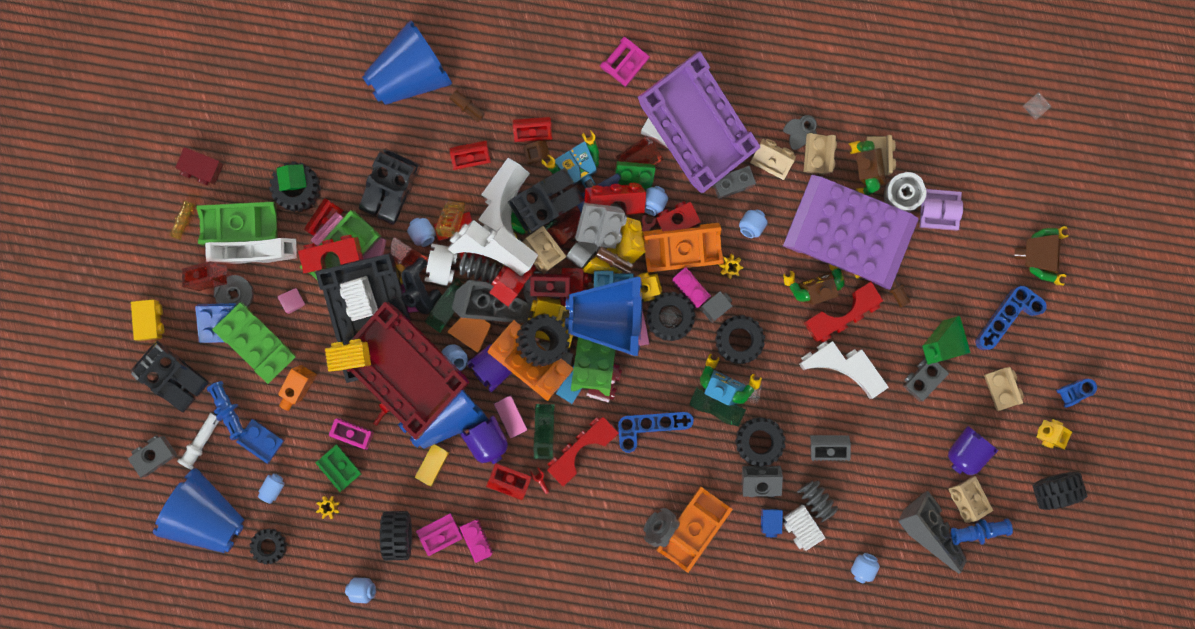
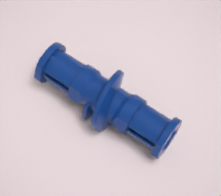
(225, 410)
(981, 531)

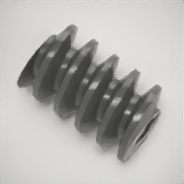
(478, 269)
(818, 500)

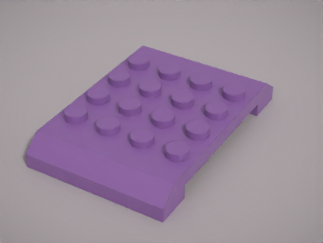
(698, 123)
(851, 231)

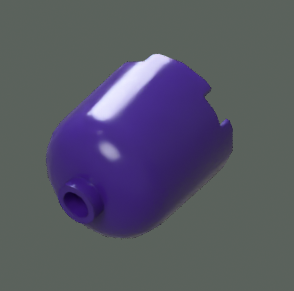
(488, 369)
(486, 441)
(970, 452)

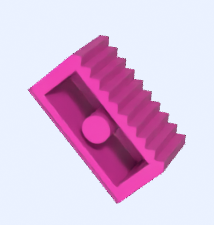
(691, 288)
(351, 433)
(476, 540)

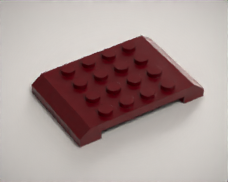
(407, 370)

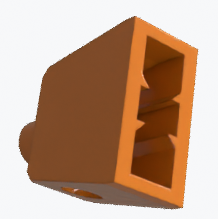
(471, 332)
(299, 380)

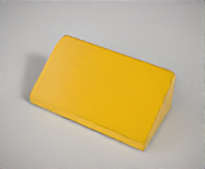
(432, 465)

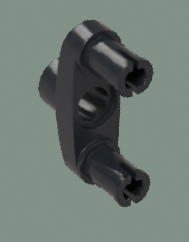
(415, 292)

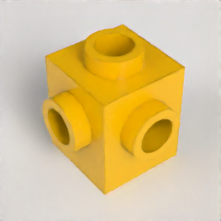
(653, 284)
(1053, 434)

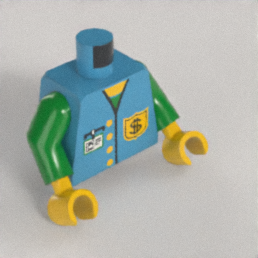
(579, 162)
(725, 388)

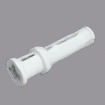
(195, 449)

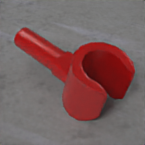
(382, 413)
(539, 478)

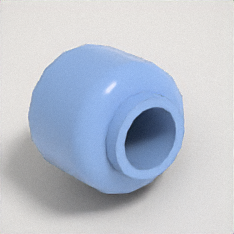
(655, 200)
(753, 223)
(421, 232)
(456, 356)
(865, 568)
(360, 590)

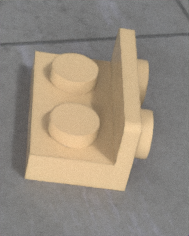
(887, 146)
(820, 154)
(773, 158)
(547, 249)
(1004, 388)
(970, 500)

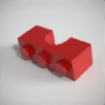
(631, 196)
(313, 257)
(509, 284)

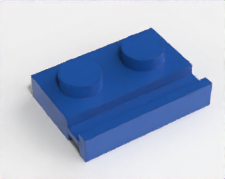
(260, 441)

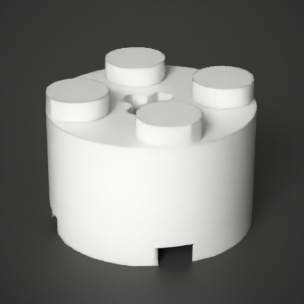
(915, 190)
(440, 265)

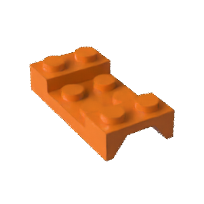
(683, 248)
(543, 379)
(696, 529)

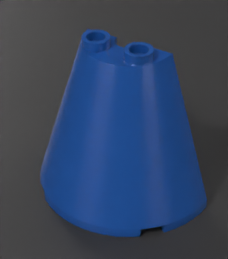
(405, 68)
(608, 315)
(456, 418)
(199, 516)

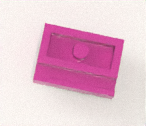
(439, 534)

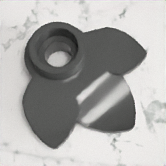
(798, 132)

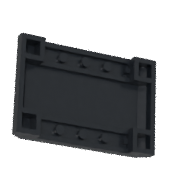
(384, 285)

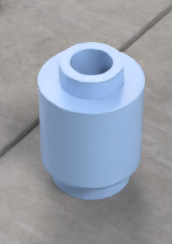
(271, 488)

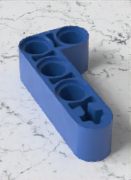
(1006, 320)
(655, 426)

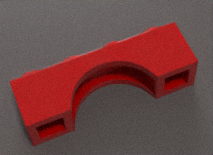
(864, 299)
(564, 468)

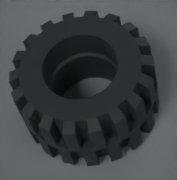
(302, 201)
(682, 304)
(752, 328)
(554, 331)
(774, 451)
(1060, 490)
(395, 535)

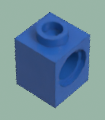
(771, 522)

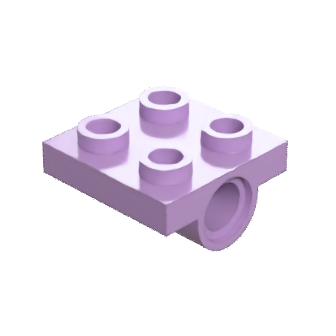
(941, 210)

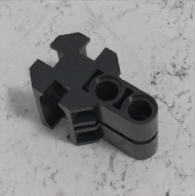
(380, 185)
(527, 212)
(164, 384)

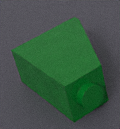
(946, 341)

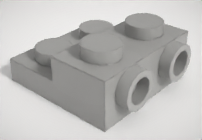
(601, 225)

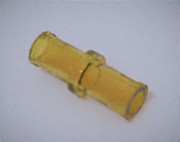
(181, 220)

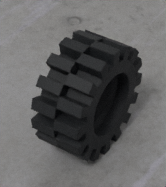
(257, 551)

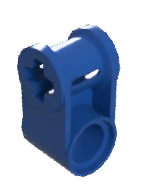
(1074, 393)

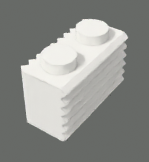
(358, 298)
(803, 527)

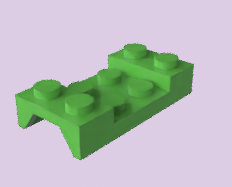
(237, 222)
(354, 225)
(254, 342)
(593, 366)

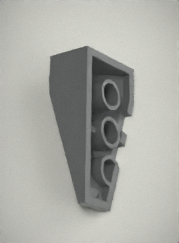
(476, 302)
(927, 527)

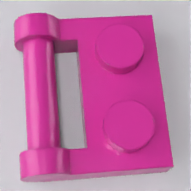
(630, 64)

